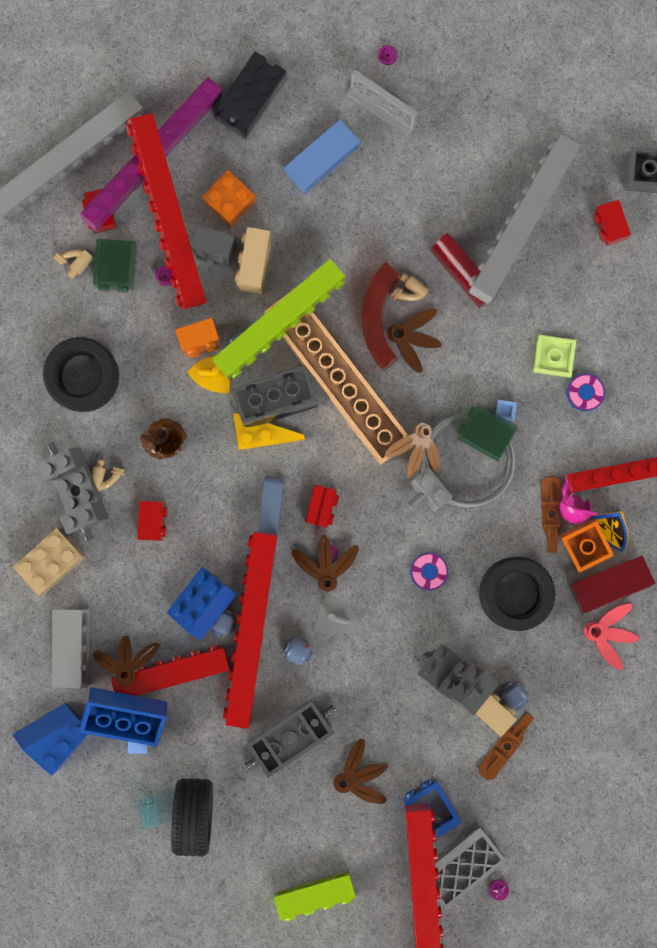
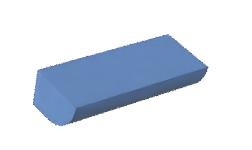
(322, 157)

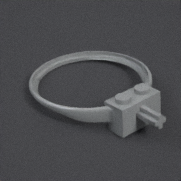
(433, 491)

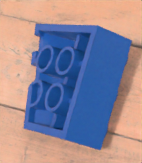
(52, 738)

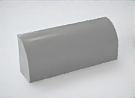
(70, 648)

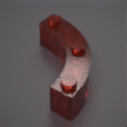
(373, 314)

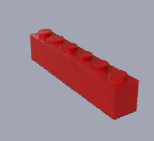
(176, 672)

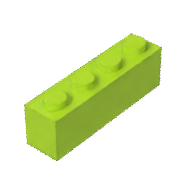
(314, 895)

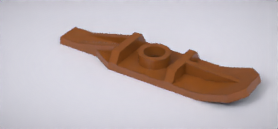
(551, 502)
(498, 755)

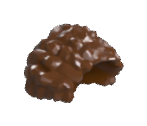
(164, 442)

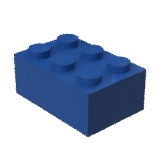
(201, 603)

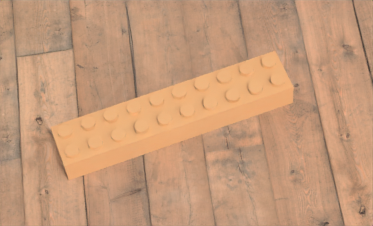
(344, 385)

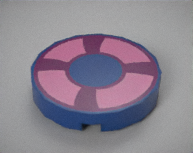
(585, 392)
(429, 571)

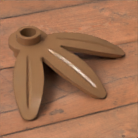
(422, 444)

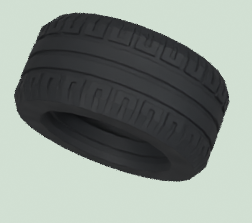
(59, 358)
(544, 599)
(192, 817)

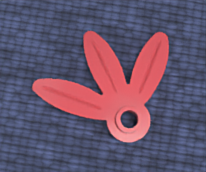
(602, 633)

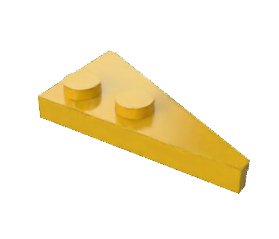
(263, 435)

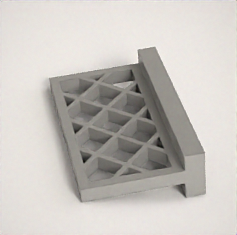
(382, 103)
(454, 850)

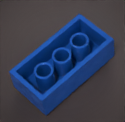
(123, 717)

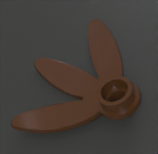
(407, 336)
(326, 571)
(125, 664)
(363, 775)

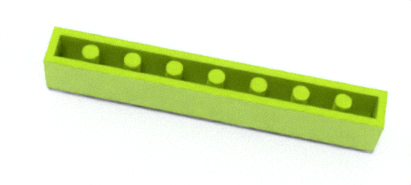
(279, 319)

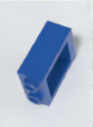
(428, 786)

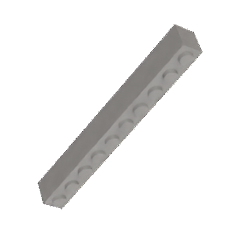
(67, 156)
(524, 218)

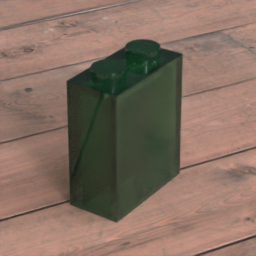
(115, 265)
(486, 431)

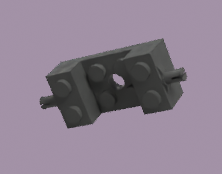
(67, 471)
(457, 680)
(306, 723)

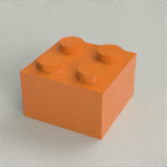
(229, 198)
(198, 338)
(586, 545)

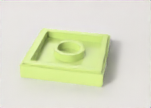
(554, 356)

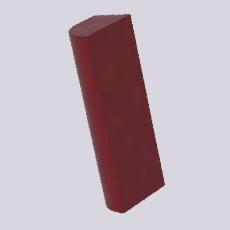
(456, 264)
(612, 585)

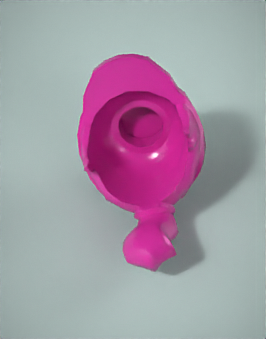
(574, 508)

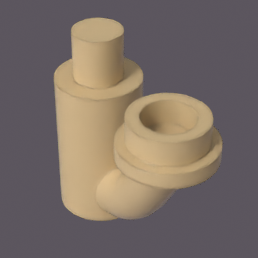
(79, 265)
(414, 285)
(98, 475)

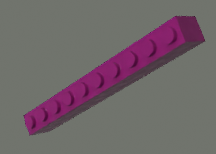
(170, 134)

